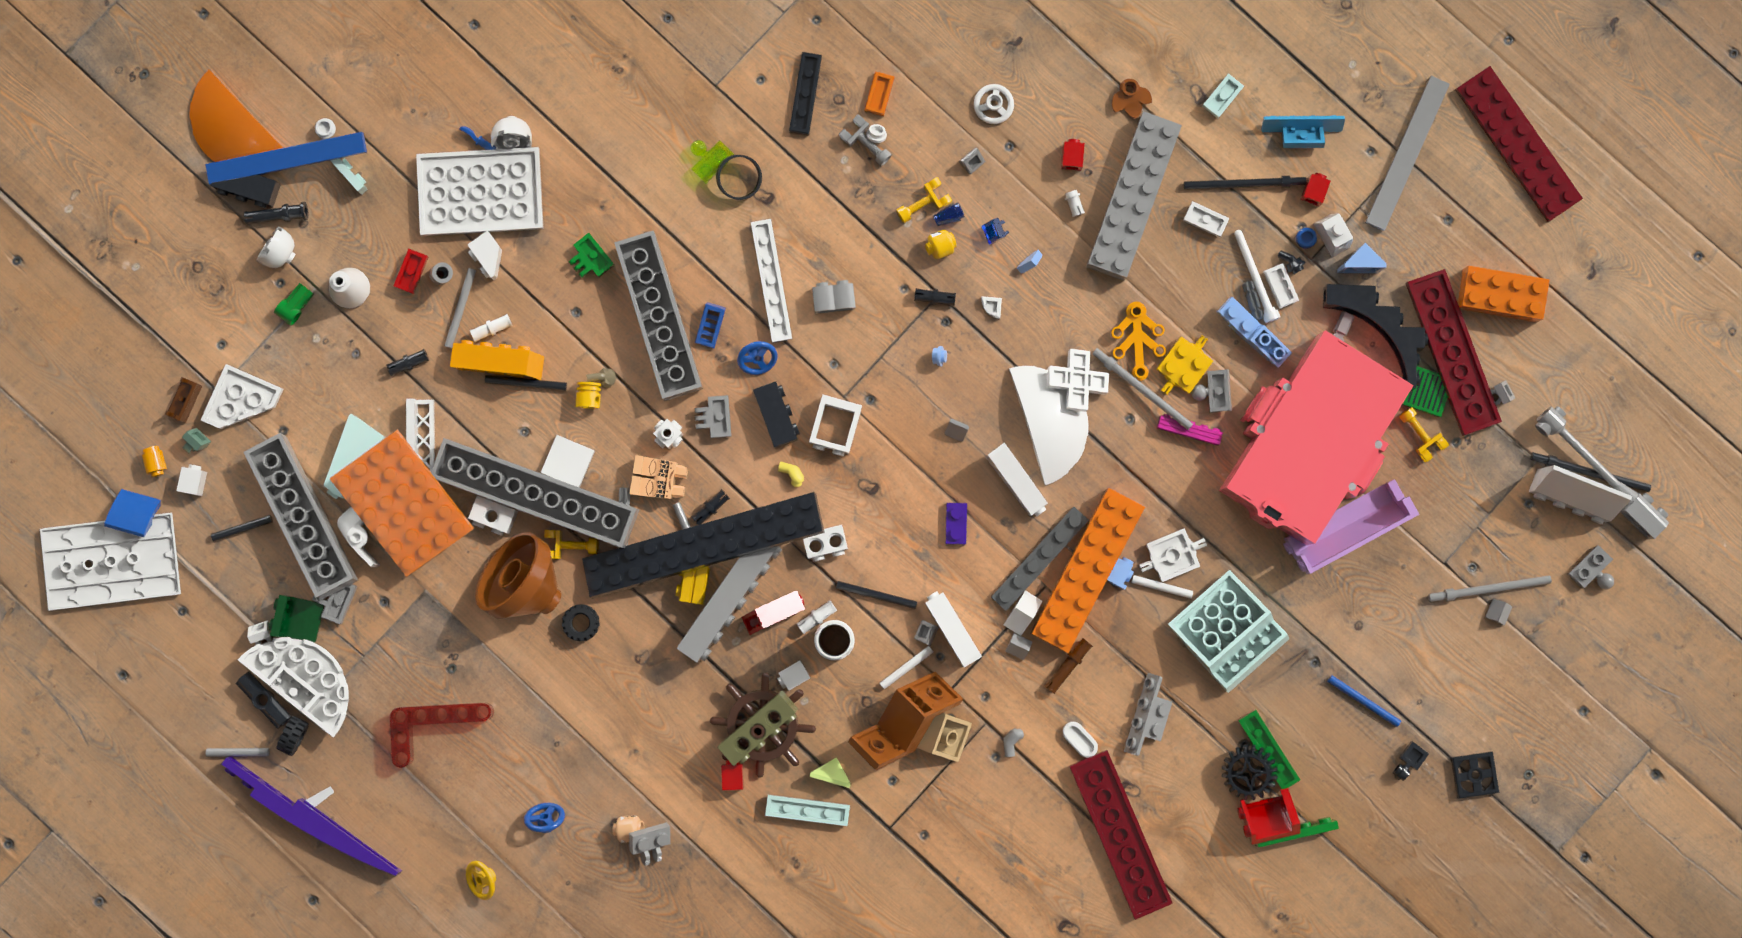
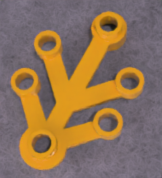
(1138, 337)

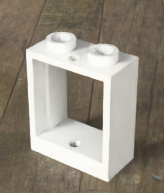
(838, 404)

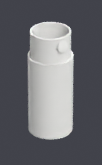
(818, 645)

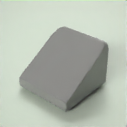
(956, 430)

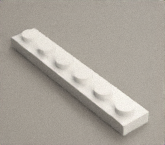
(771, 280)

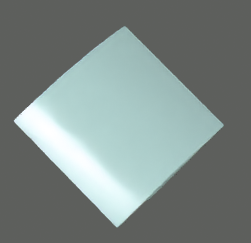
(1229, 631)

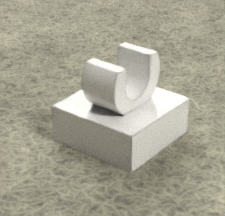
(259, 632)

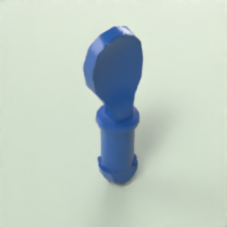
(479, 141)

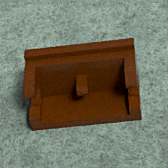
(184, 400)

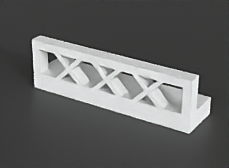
(412, 428)

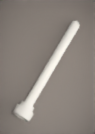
(1270, 313)

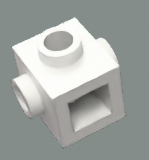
(675, 437)

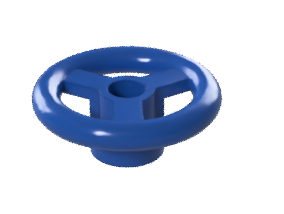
(755, 354)
(544, 820)

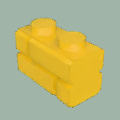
(693, 586)

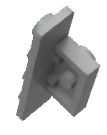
(1149, 716)

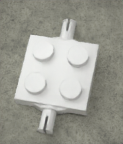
(1173, 555)

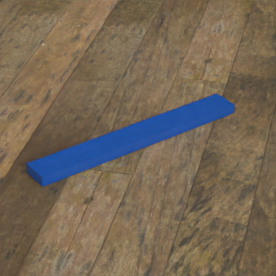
(287, 157)

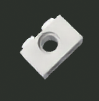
(505, 515)

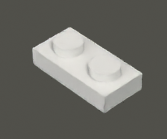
(1206, 219)

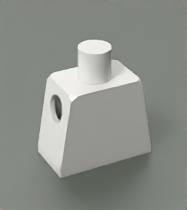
(1334, 233)

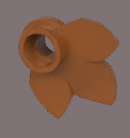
(1131, 101)

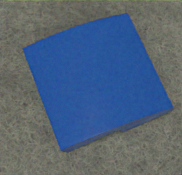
(132, 513)

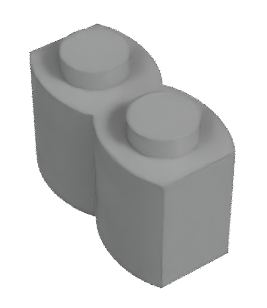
(833, 297)

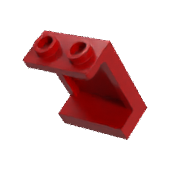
(1269, 818)

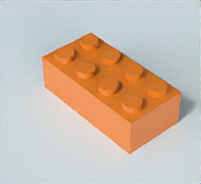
(1503, 294)

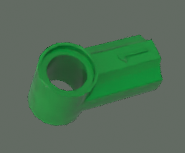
(291, 308)

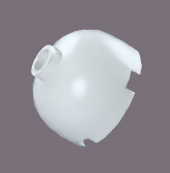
(511, 134)
(277, 249)

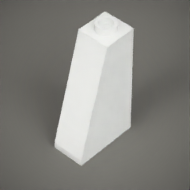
(1017, 480)
(952, 629)

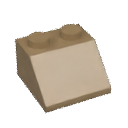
(946, 737)

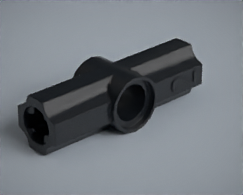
(254, 689)

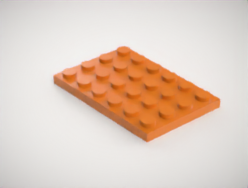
(401, 503)

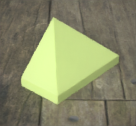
(831, 772)

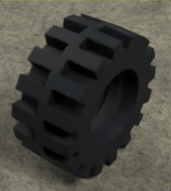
(593, 622)
(292, 736)

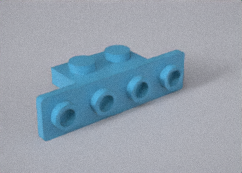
(1303, 130)

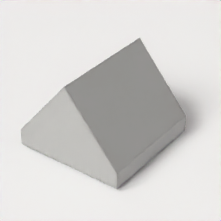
(972, 160)
(1498, 611)
(926, 632)
(1019, 646)

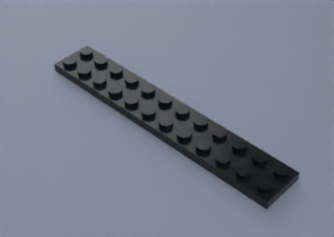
(703, 545)

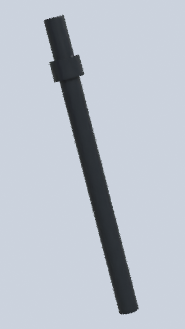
(1284, 182)
(1551, 460)

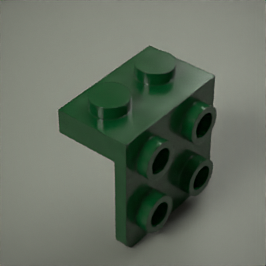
(296, 618)

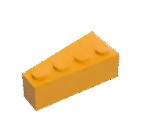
(497, 359)

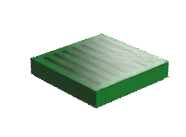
(1429, 395)

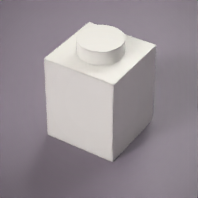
(192, 480)
(793, 676)

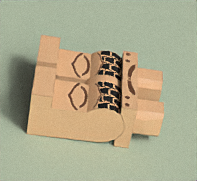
(663, 481)

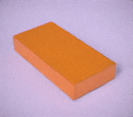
(879, 93)

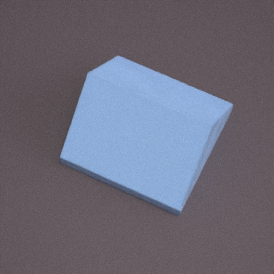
(1363, 261)

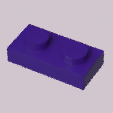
(956, 523)

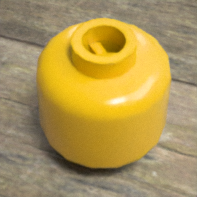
(940, 244)

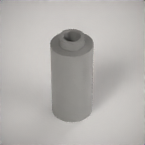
(447, 271)

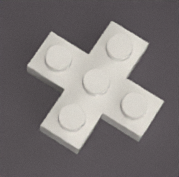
(1077, 380)

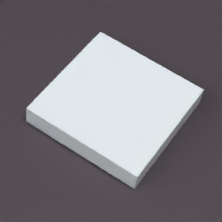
(567, 461)

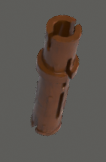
(1074, 658)

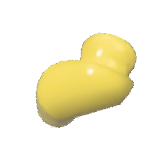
(794, 473)

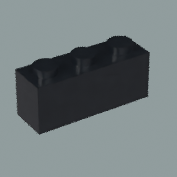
(776, 414)

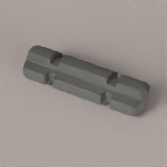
(1252, 300)

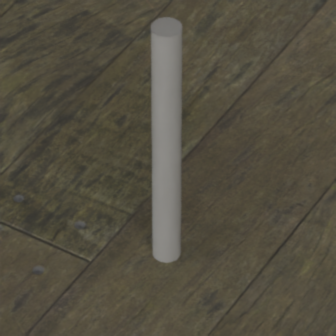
(460, 308)

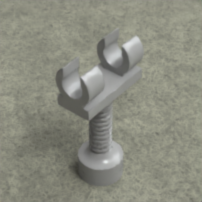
(882, 156)

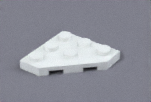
(239, 398)

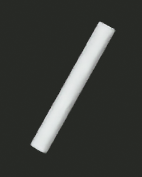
(1162, 586)
(906, 667)

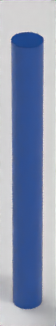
(1364, 701)

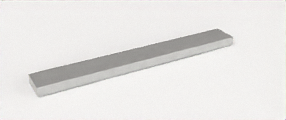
(1407, 153)

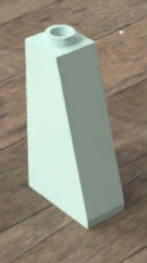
(355, 441)

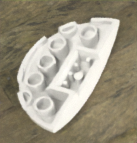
(1055, 432)
(304, 677)

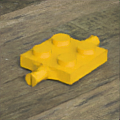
(1184, 365)

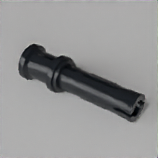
(286, 213)

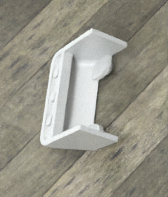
(351, 528)

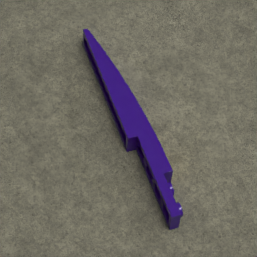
(308, 818)

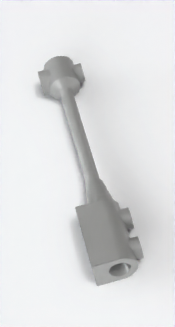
(1639, 509)

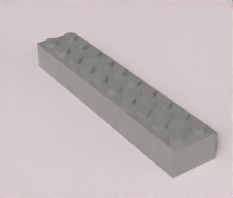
(534, 493)

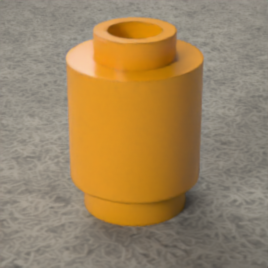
(154, 461)

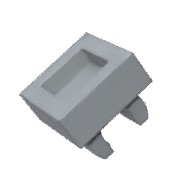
(1504, 392)

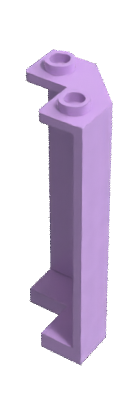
(1354, 526)

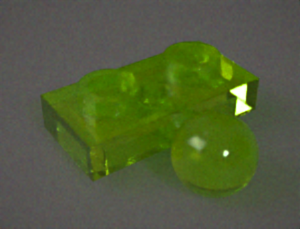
(708, 164)

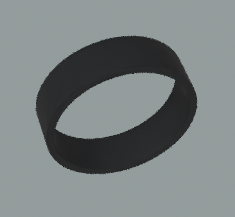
(758, 182)

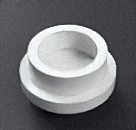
(325, 128)
(876, 133)

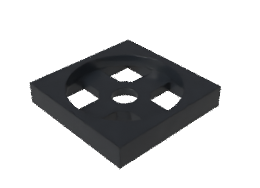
(1465, 776)

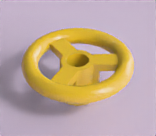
(483, 878)

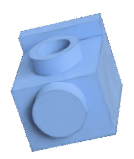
(1121, 573)

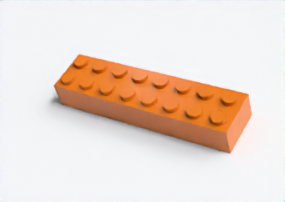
(1087, 570)

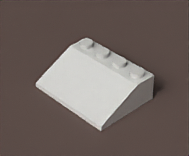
(1578, 493)

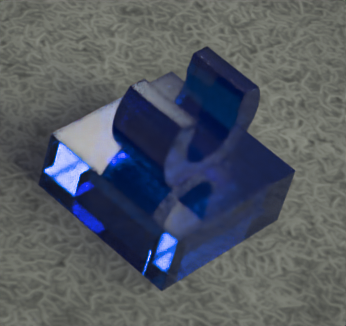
(994, 231)

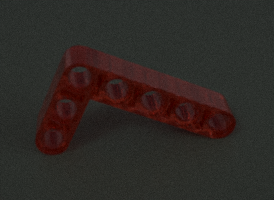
(431, 718)

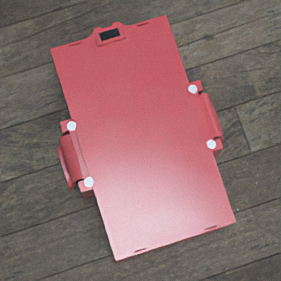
(1315, 438)

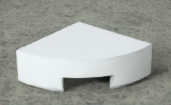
(992, 306)

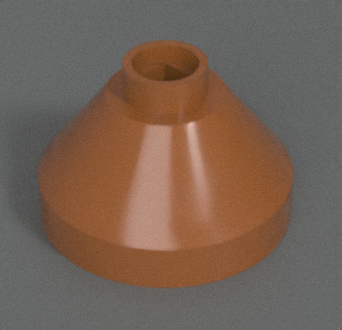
(519, 579)

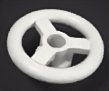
(996, 97)

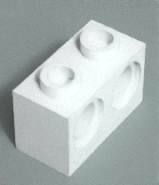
(826, 548)

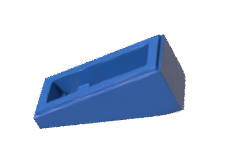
(716, 308)

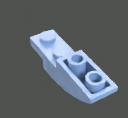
(1253, 332)

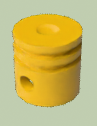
(588, 395)

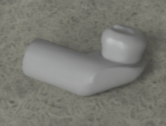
(1010, 740)

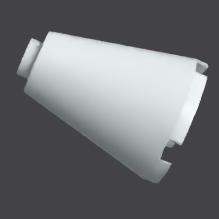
(349, 287)

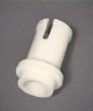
(1074, 203)

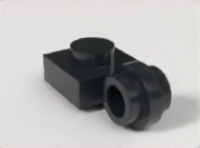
(1413, 757)

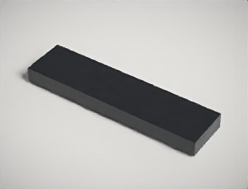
(805, 93)

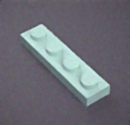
(807, 810)

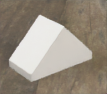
(1023, 613)

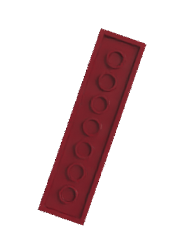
(1519, 144)
(1453, 352)
(1120, 834)

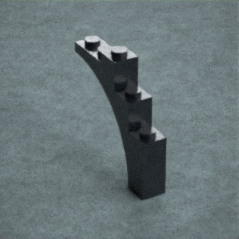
(1361, 302)

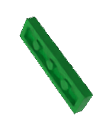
(1262, 737)
(1307, 829)

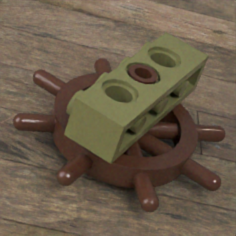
(760, 726)

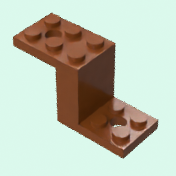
(905, 720)

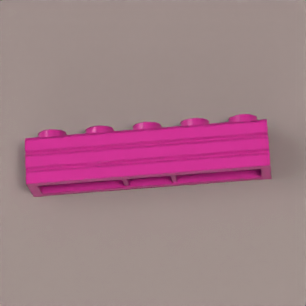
(1196, 432)

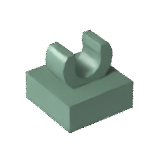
(195, 440)

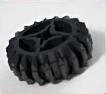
(1258, 771)

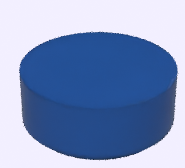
(1306, 238)

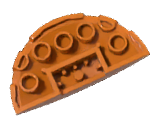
(224, 125)

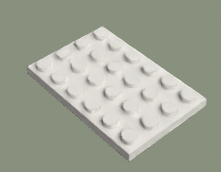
(479, 191)

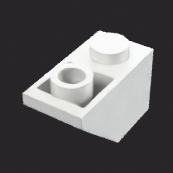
(488, 253)

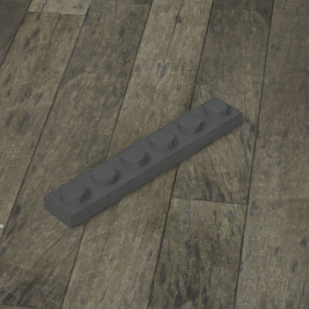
(1039, 558)

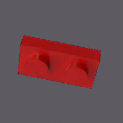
(411, 271)

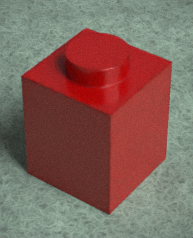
(1072, 155)
(1315, 189)
(732, 776)

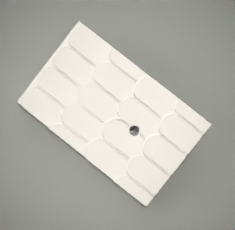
(122, 564)

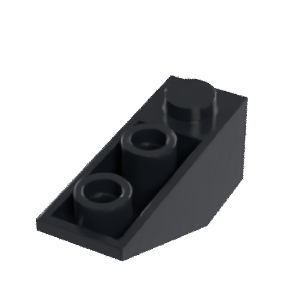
(254, 188)

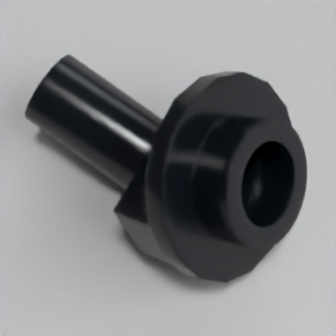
(1294, 265)

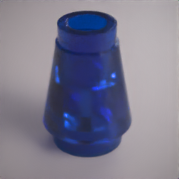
(949, 214)

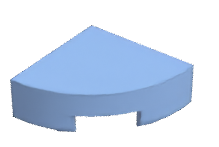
(1030, 262)

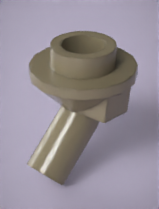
(606, 377)

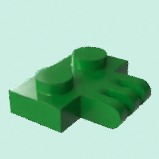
(590, 257)

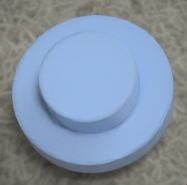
(939, 356)

